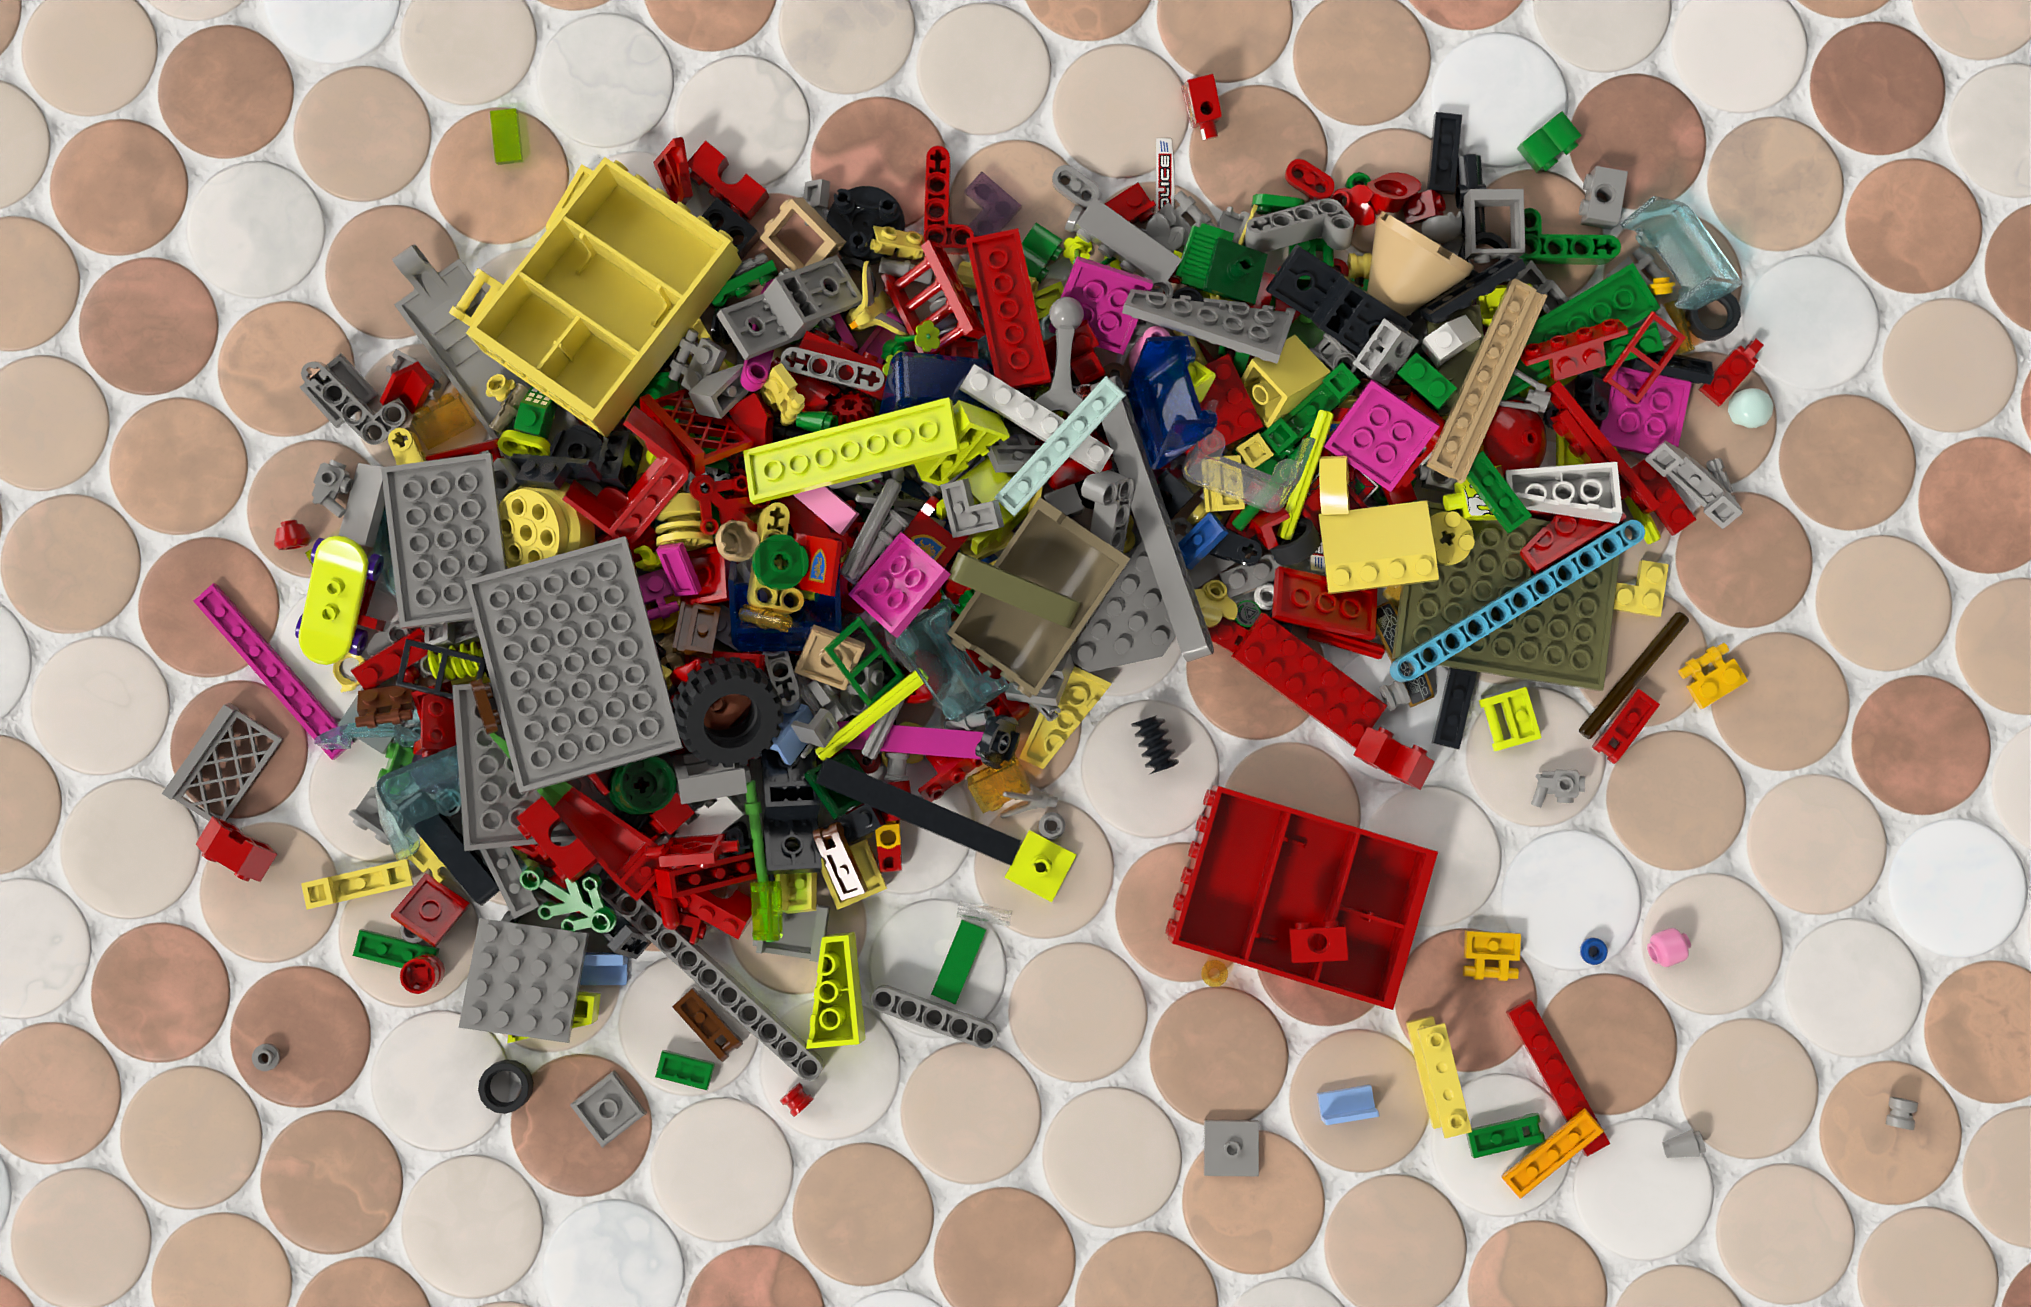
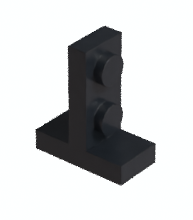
(625, 937)

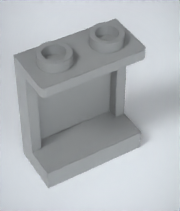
(800, 935)

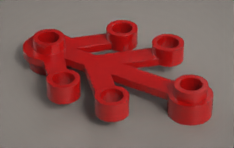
(727, 507)

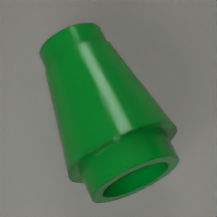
(816, 420)

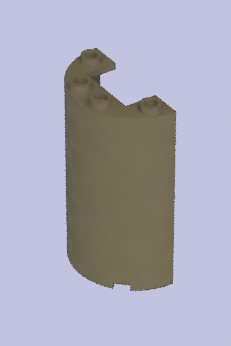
(1057, 556)

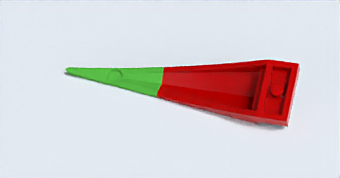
(611, 840)

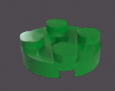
(768, 573)

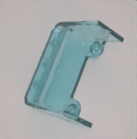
(1685, 249)

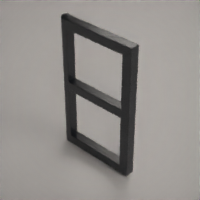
(445, 654)

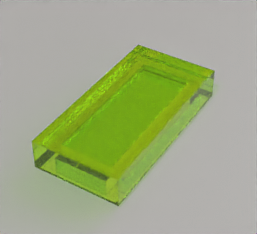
(506, 136)

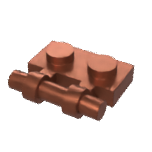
(384, 706)

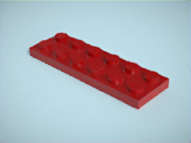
(1008, 309)
(1308, 680)

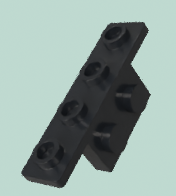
(552, 472)

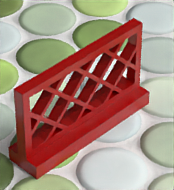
(693, 447)

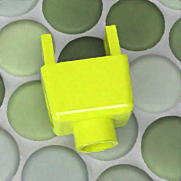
(985, 485)

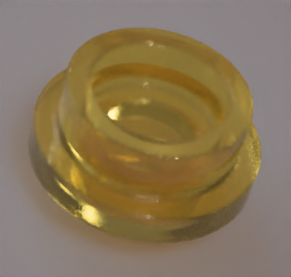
(1220, 979)

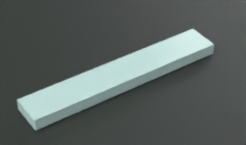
(1060, 446)

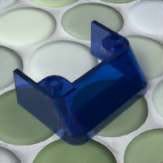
(928, 378)
(748, 637)

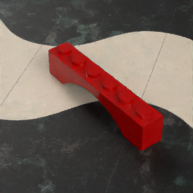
(757, 422)

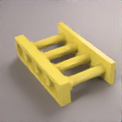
(1438, 1076)

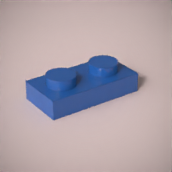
(1201, 540)

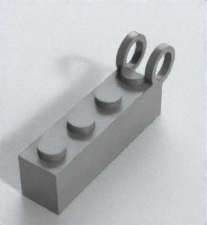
(1127, 244)

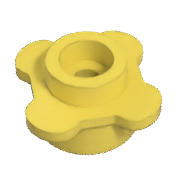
(499, 387)

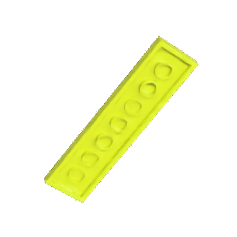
(851, 451)

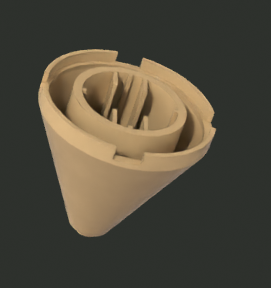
(1410, 267)

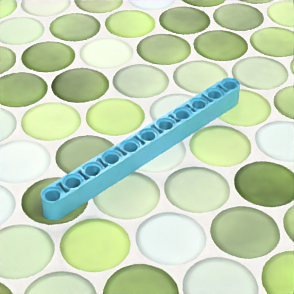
(1526, 591)

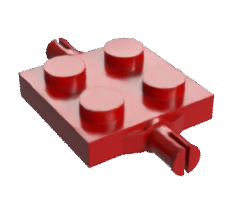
(692, 850)

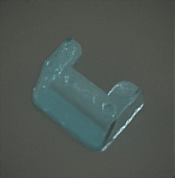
(415, 795)

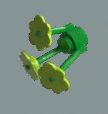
(926, 338)

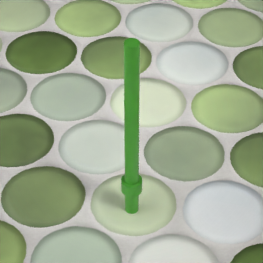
(753, 808)

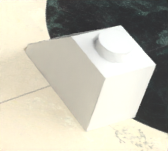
(1449, 340)

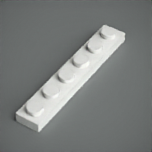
(1029, 415)

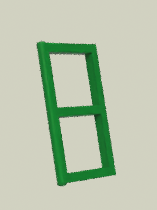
(866, 661)

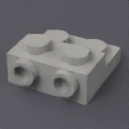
(1053, 688)

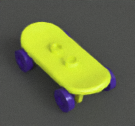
(335, 599)

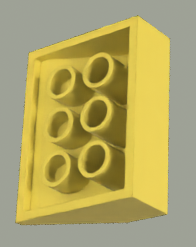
(1378, 547)

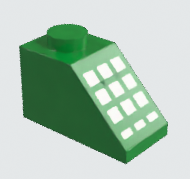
(535, 414)

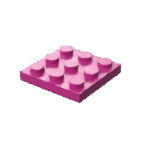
(1102, 296)
(1652, 420)
(1381, 435)
(899, 584)

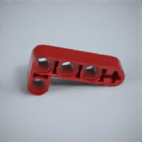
(942, 201)

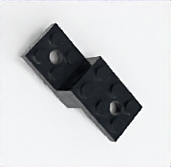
(1331, 299)
(789, 814)

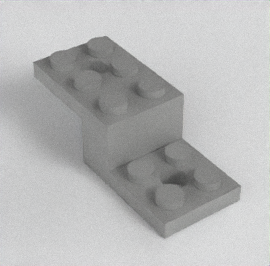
(790, 307)

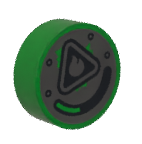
(1247, 613)

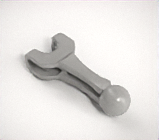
(1066, 316)

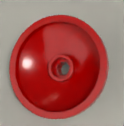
(1515, 439)

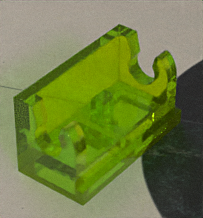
(767, 910)

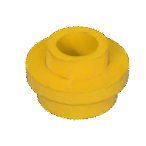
(1661, 286)

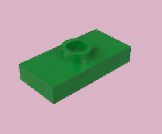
(685, 1070)

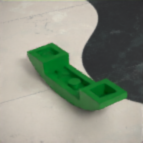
(1301, 419)

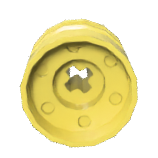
(683, 523)

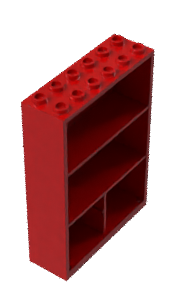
(1278, 866)

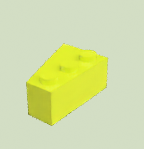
(976, 432)

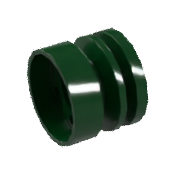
(656, 791)

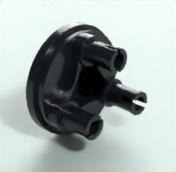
(856, 213)

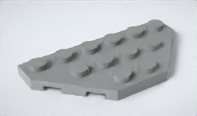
(1128, 623)

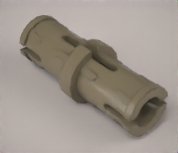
(508, 409)

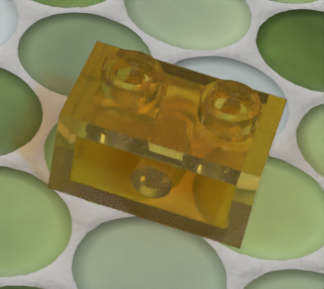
(990, 783)

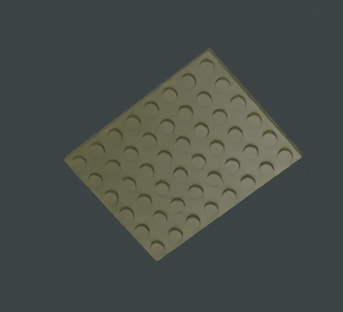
(1550, 643)

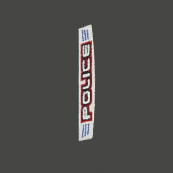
(1164, 173)

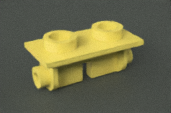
(888, 239)

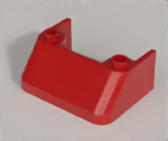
(633, 512)

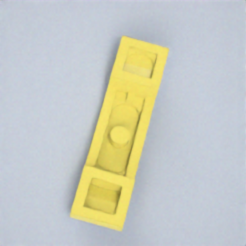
(357, 884)

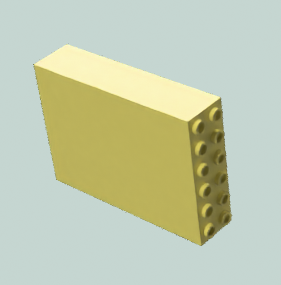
(606, 295)

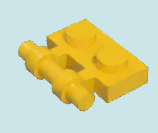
(1717, 682)
(1494, 946)

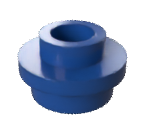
(1601, 954)

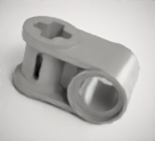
(1333, 353)

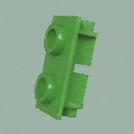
(397, 756)

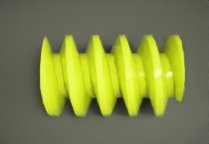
(455, 665)

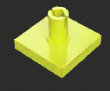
(1040, 866)

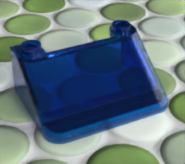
(1166, 400)

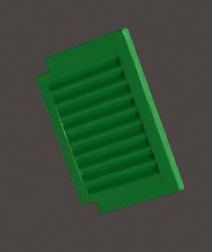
(1198, 254)

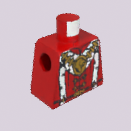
(1198, 94)

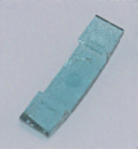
(342, 735)

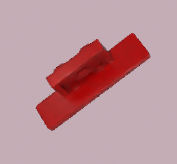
(1575, 351)
(950, 772)

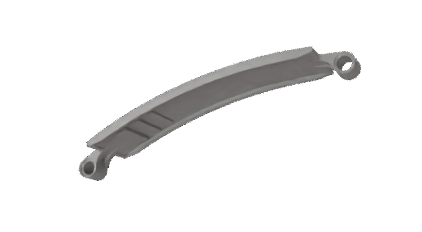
(454, 351)

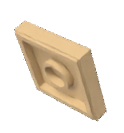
(818, 665)

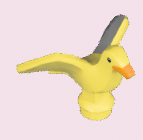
(872, 308)

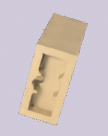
(832, 240)

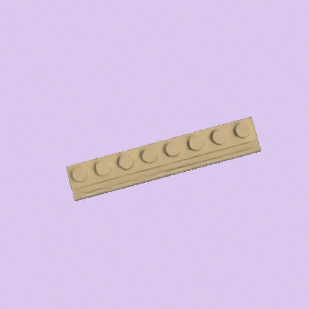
(1486, 381)

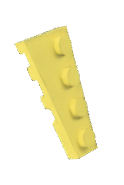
(1077, 700)

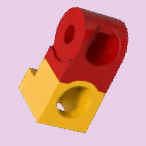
(889, 846)

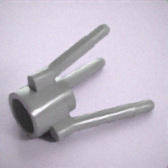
(1536, 399)

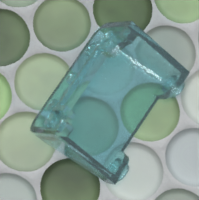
(944, 667)

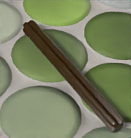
(1633, 675)

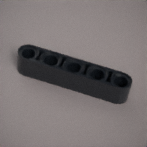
(463, 865)

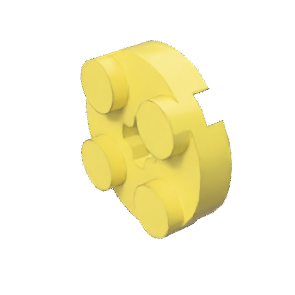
(1461, 541)

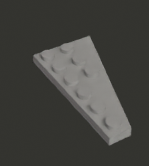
(1216, 321)

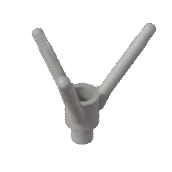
(1035, 799)

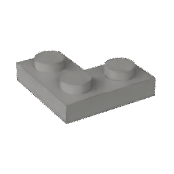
(964, 515)

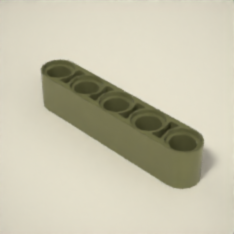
(1014, 590)

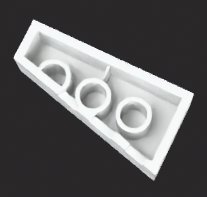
(1570, 490)
(709, 818)

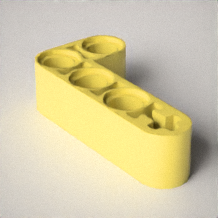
(775, 598)

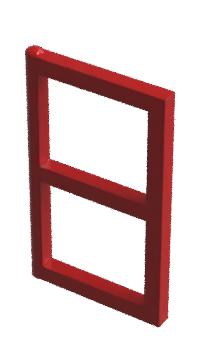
(1657, 367)

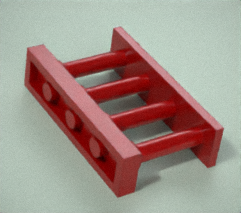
(945, 280)

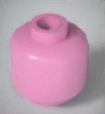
(1669, 947)

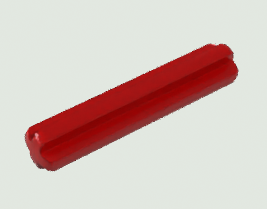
(1347, 642)

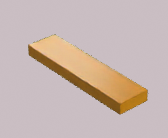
(1552, 1153)

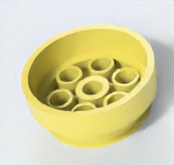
(541, 525)

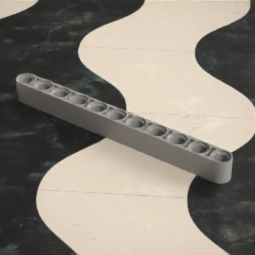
(1157, 531)
(716, 989)

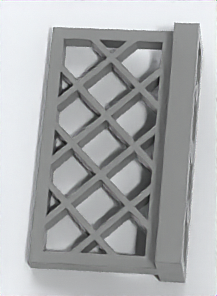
(203, 751)

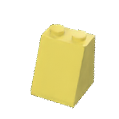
(1282, 386)

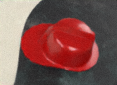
(1392, 191)

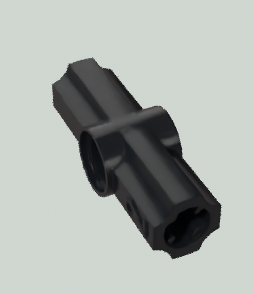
(1470, 177)

